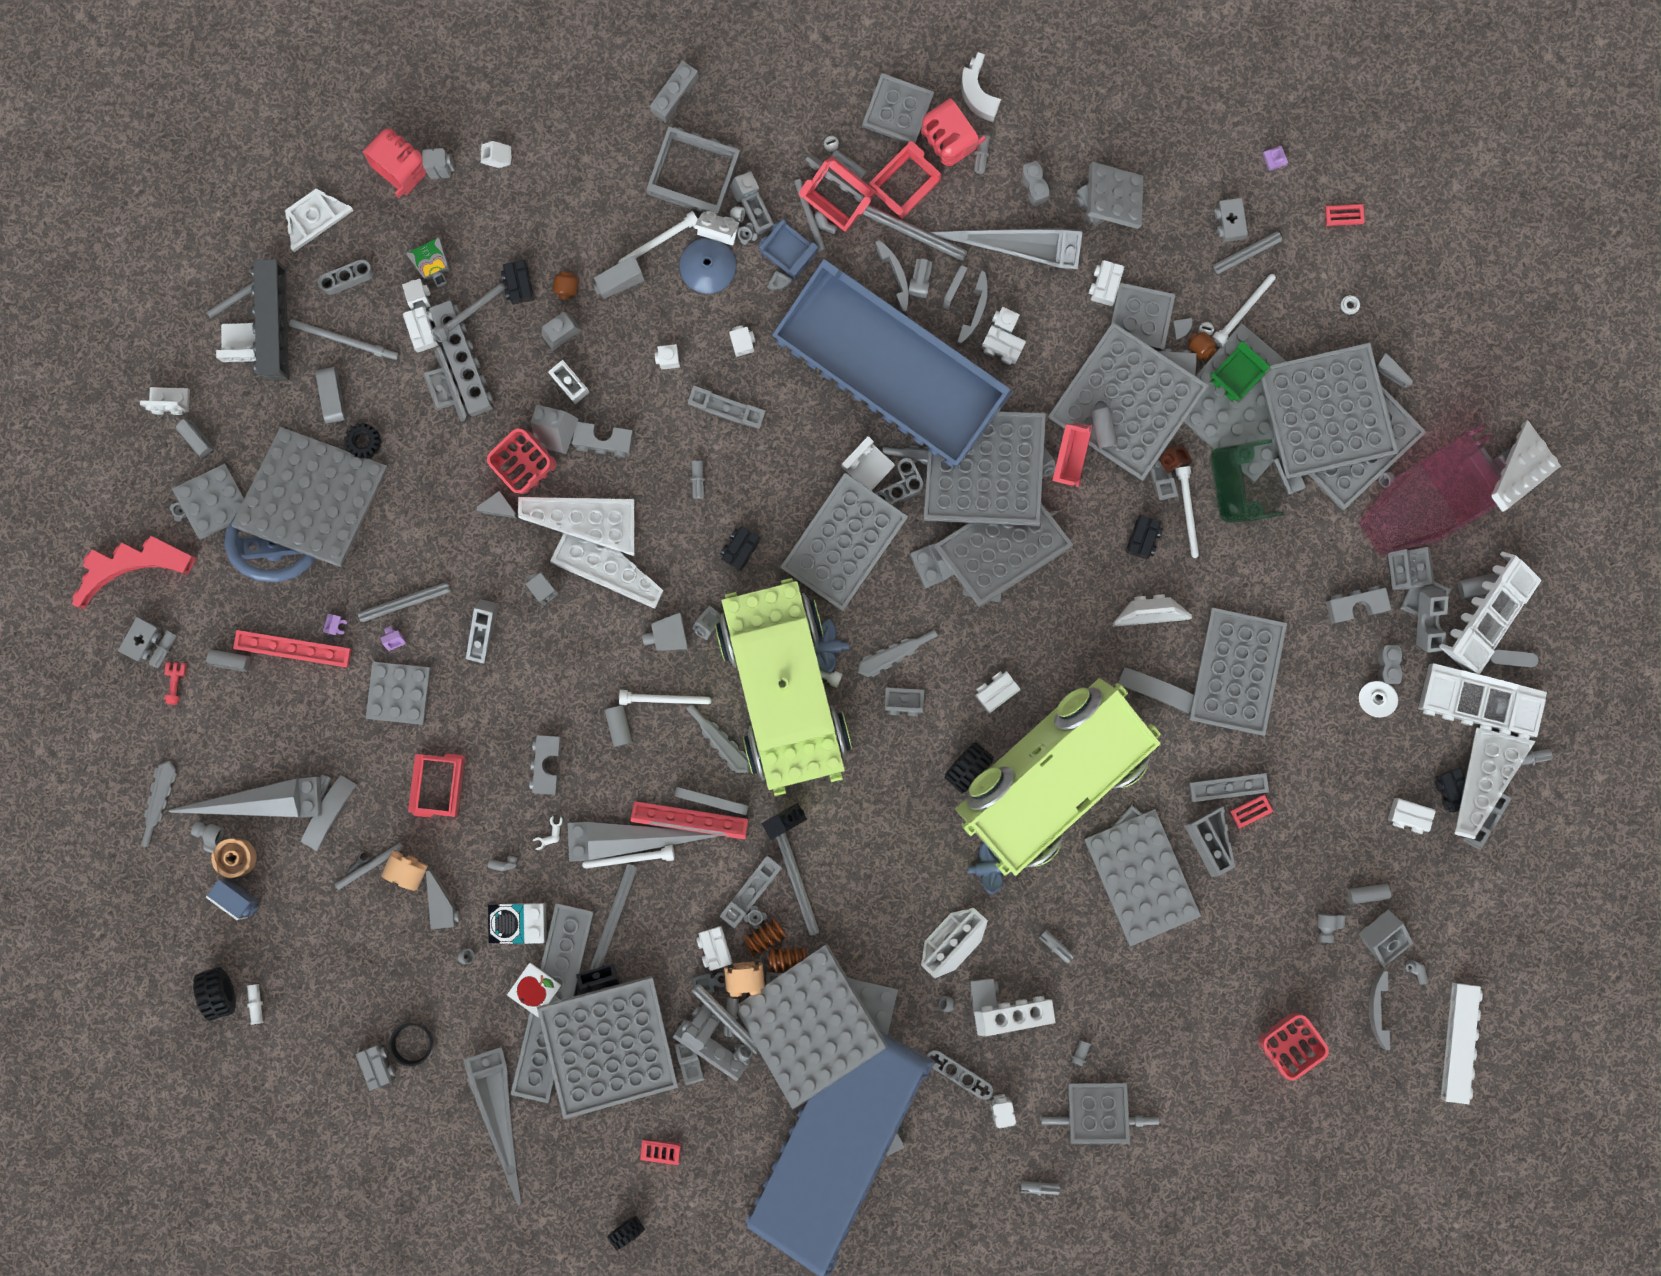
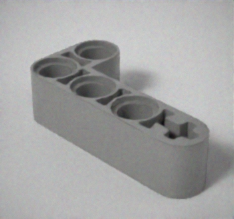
(903, 485)

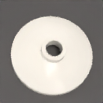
(1375, 706)

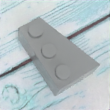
(1212, 841)

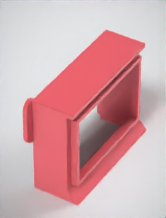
(911, 151)
(827, 208)
(1072, 454)
(458, 761)

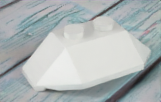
(1151, 611)
(953, 941)

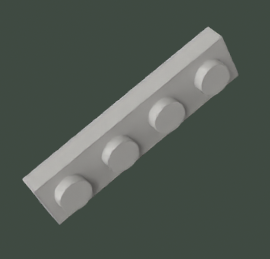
(1228, 787)
(715, 1055)

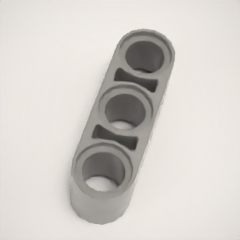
(337, 275)
(330, 395)

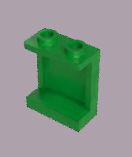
(1240, 372)

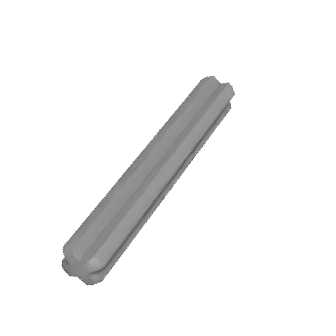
(1247, 252)

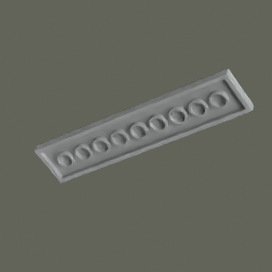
(562, 962)

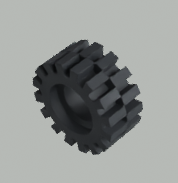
(354, 433)
(626, 1233)

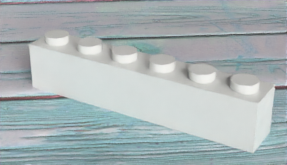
(1460, 1043)

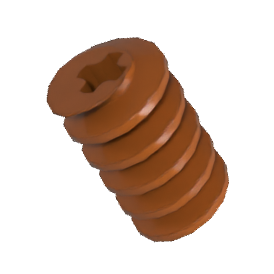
(764, 937)
(785, 959)

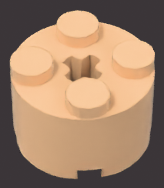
(226, 850)
(404, 871)
(744, 978)

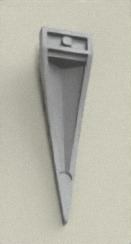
(1045, 245)
(931, 566)
(284, 799)
(602, 840)
(490, 1088)

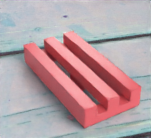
(1328, 216)
(1237, 818)

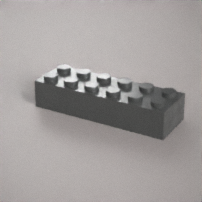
(270, 320)

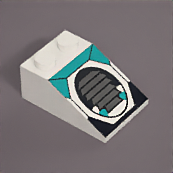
(517, 923)

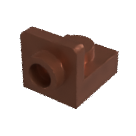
(1175, 458)

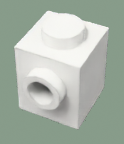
(496, 154)
(416, 294)
(1005, 319)
(742, 340)
(667, 357)

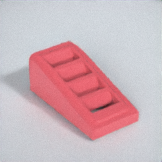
(676, 1157)

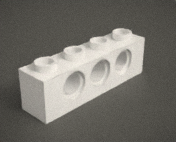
(1042, 1015)

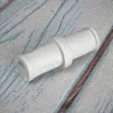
(255, 1004)

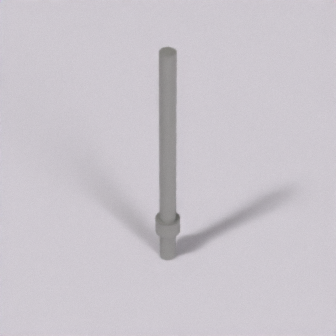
(378, 350)
(1137, 1120)

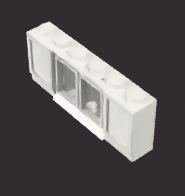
(1494, 615)
(1482, 701)

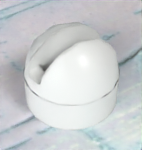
(832, 146)
(737, 213)
(1208, 325)

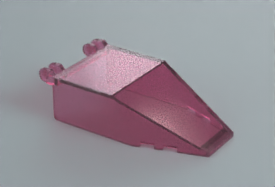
(1433, 497)

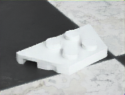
(313, 216)

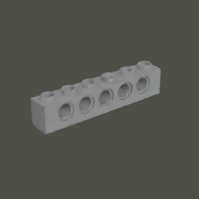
(474, 405)

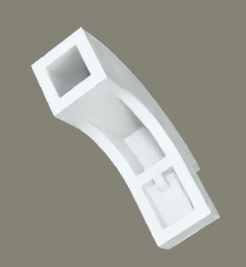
(977, 100)

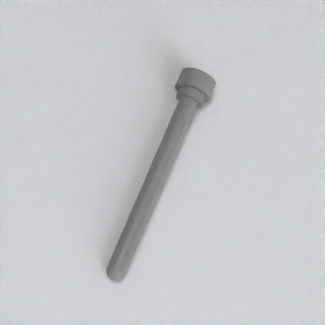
(441, 332)

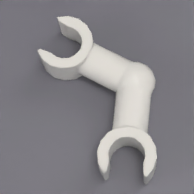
(554, 838)

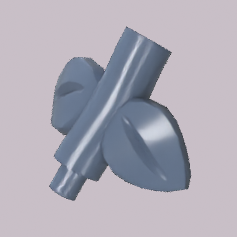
(828, 646)
(991, 875)

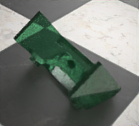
(1230, 486)

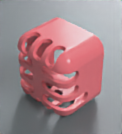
(951, 131)
(383, 158)
(496, 461)
(1319, 1048)

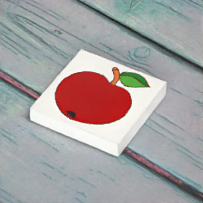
(534, 989)

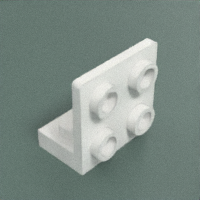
(717, 228)
(236, 343)
(167, 399)
(868, 464)

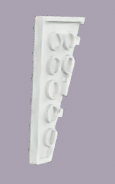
(1526, 467)
(595, 520)
(606, 568)
(1490, 769)

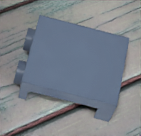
(788, 249)

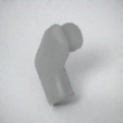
(823, 223)
(503, 866)
(1417, 969)

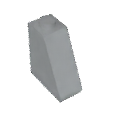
(619, 278)

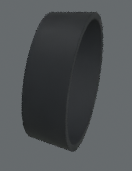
(392, 1046)

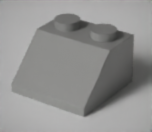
(553, 428)
(1386, 938)

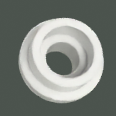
(1352, 299)

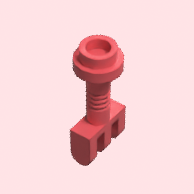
(172, 699)

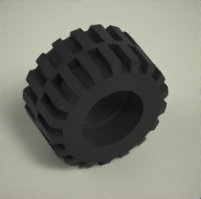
(968, 767)
(214, 993)

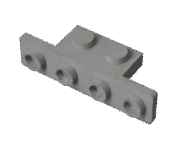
(831, 175)
(442, 386)

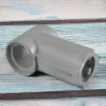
(919, 284)

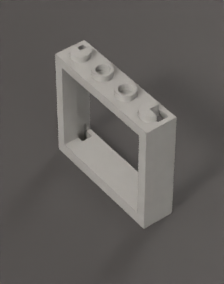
(696, 140)

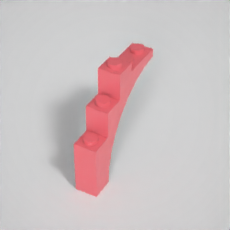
(126, 558)

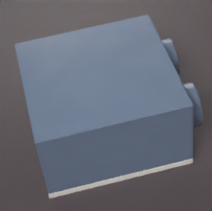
(233, 899)

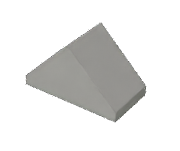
(497, 506)

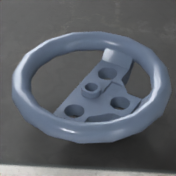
(239, 548)

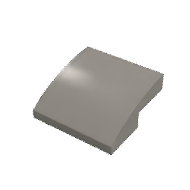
(1411, 568)

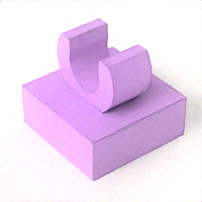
(1275, 158)
(332, 623)
(392, 639)

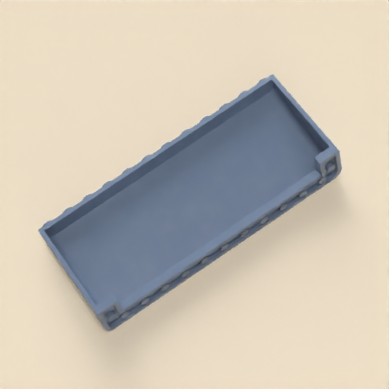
(891, 364)
(836, 1157)

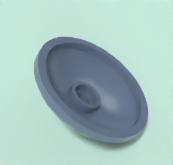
(712, 277)

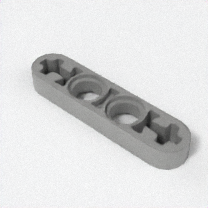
(711, 801)
(960, 1072)

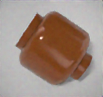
(565, 285)
(1202, 345)

